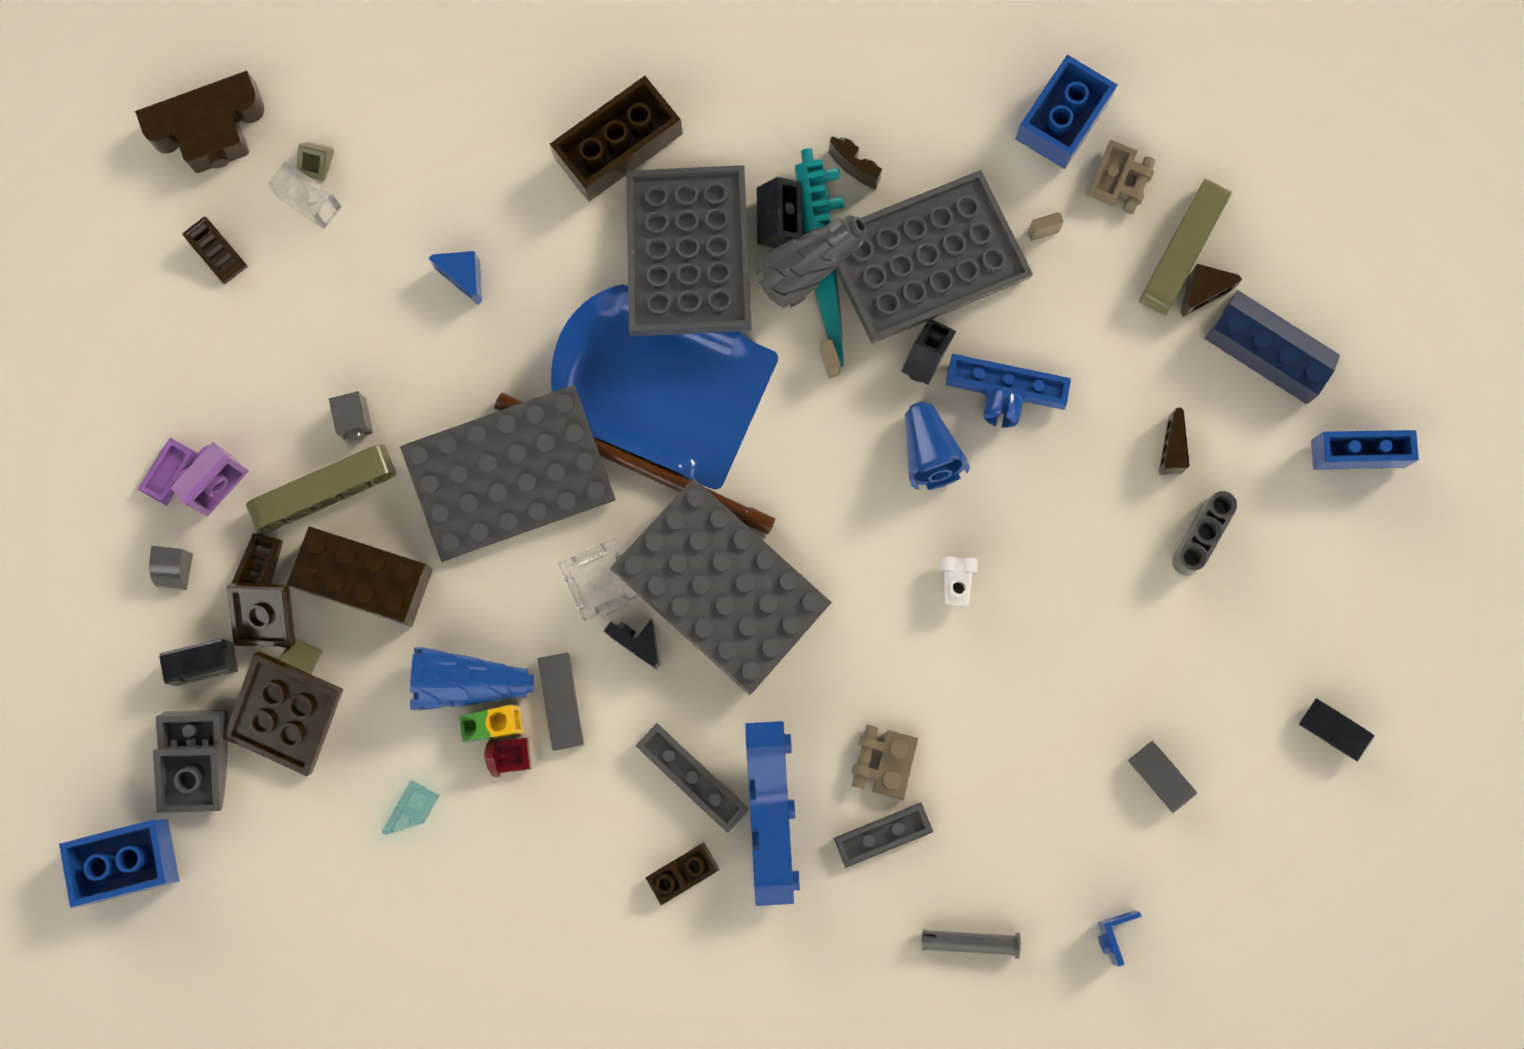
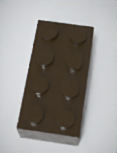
(616, 138)
(360, 576)

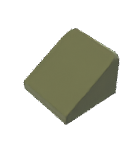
(314, 160)
(301, 656)

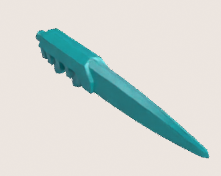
(817, 214)

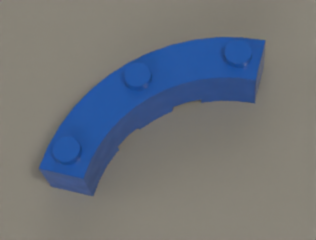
(770, 813)

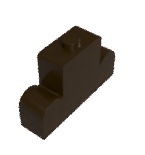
(205, 122)

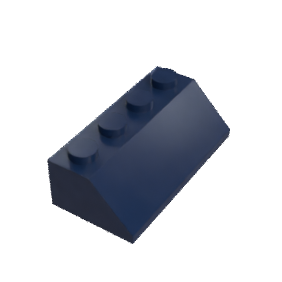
(1273, 347)

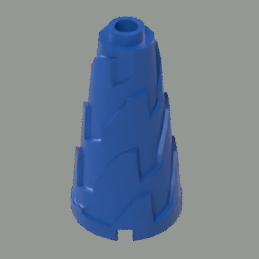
(462, 680)

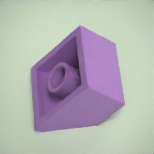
(208, 479)

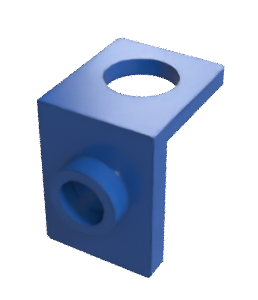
(1107, 939)

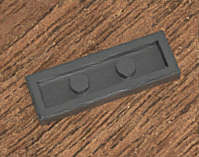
(560, 701)
(883, 835)

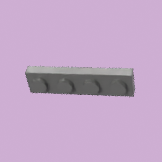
(692, 777)

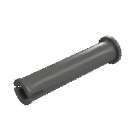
(971, 942)

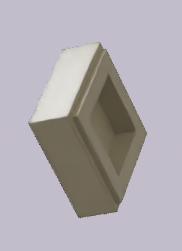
(1045, 226)
(830, 358)

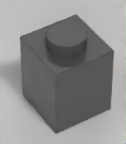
(351, 416)

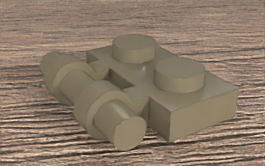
(1112, 173)
(894, 764)

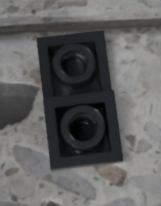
(1336, 730)

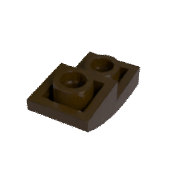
(846, 156)
(682, 873)

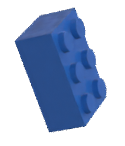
(1066, 111)
(119, 862)

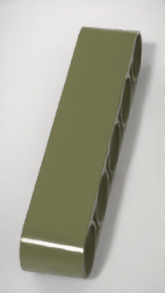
(1185, 247)
(321, 489)

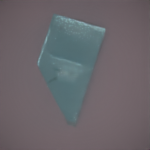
(412, 808)

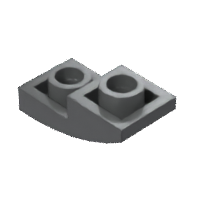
(1162, 776)

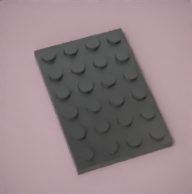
(687, 251)
(931, 257)
(508, 473)
(721, 586)

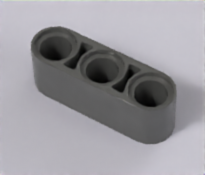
(1214, 522)

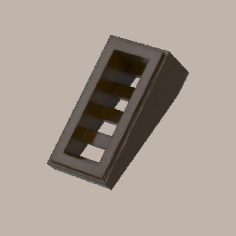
(203, 234)
(1175, 448)
(267, 570)

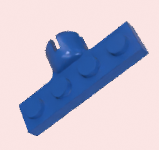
(1007, 387)

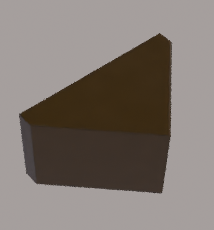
(1205, 286)

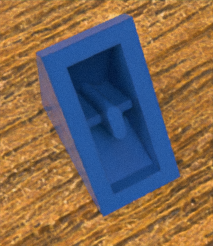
(462, 271)

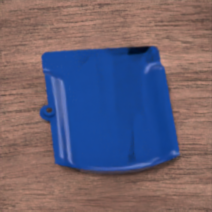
(662, 395)

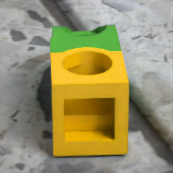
(491, 723)

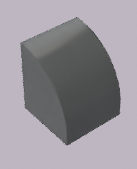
(170, 567)

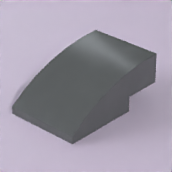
(190, 761)

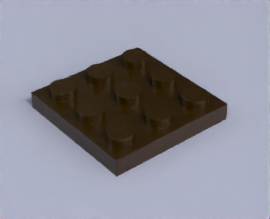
(283, 713)

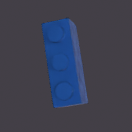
(1364, 449)

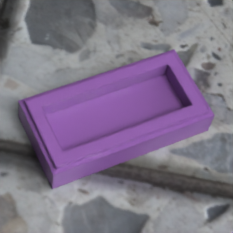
(165, 469)

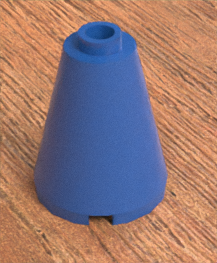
(931, 449)

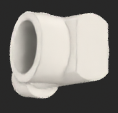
(957, 571)

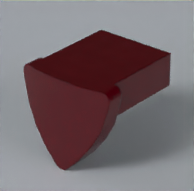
(507, 756)

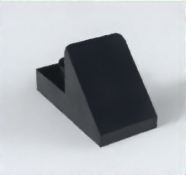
(643, 646)

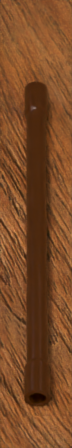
(748, 515)

